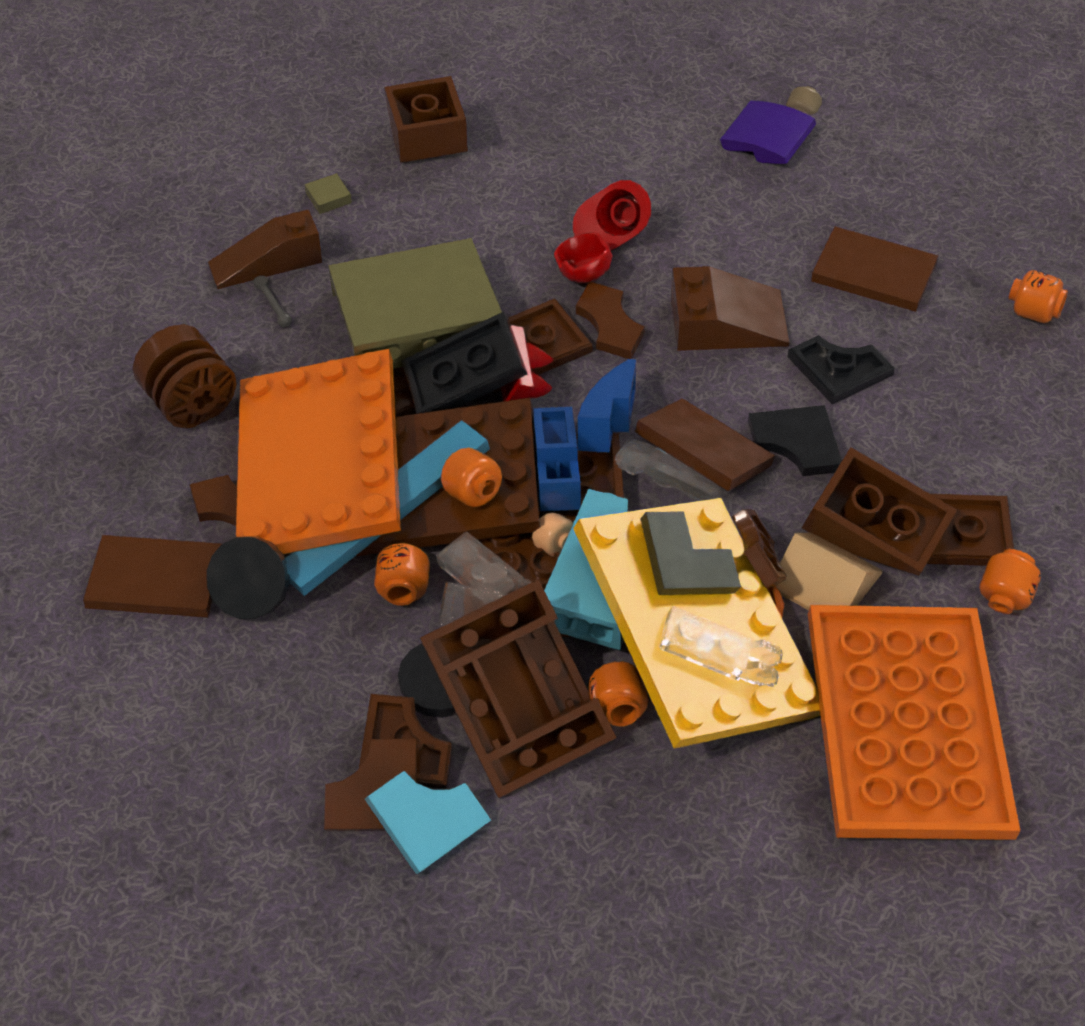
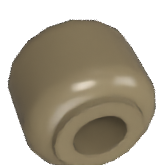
(805, 100)

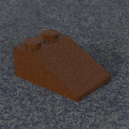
(725, 311)
(879, 515)

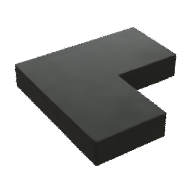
(678, 566)

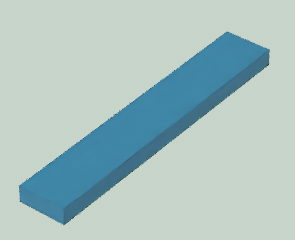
(417, 483)

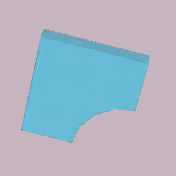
(426, 820)

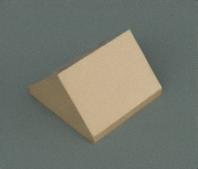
(824, 573)

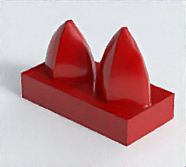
(532, 384)

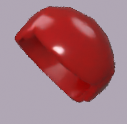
(583, 257)

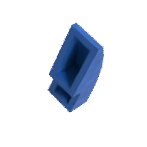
(607, 408)
(557, 459)

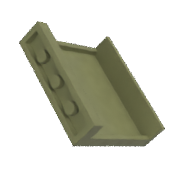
(412, 297)

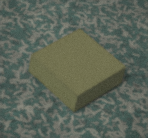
(328, 193)

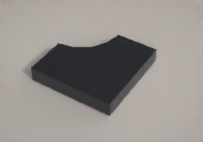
(839, 370)
(800, 435)

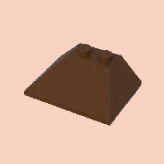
(516, 688)

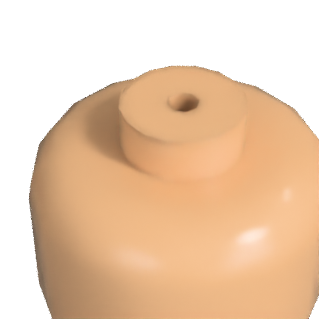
(552, 533)

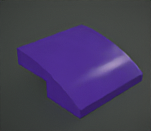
(769, 131)

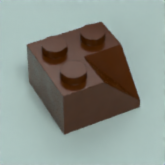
(426, 119)

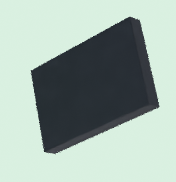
(464, 366)

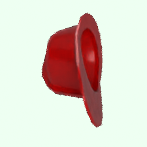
(614, 213)

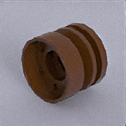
(184, 376)

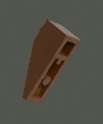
(272, 249)

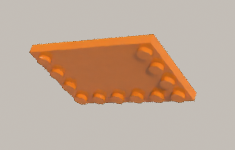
(319, 453)
(910, 724)

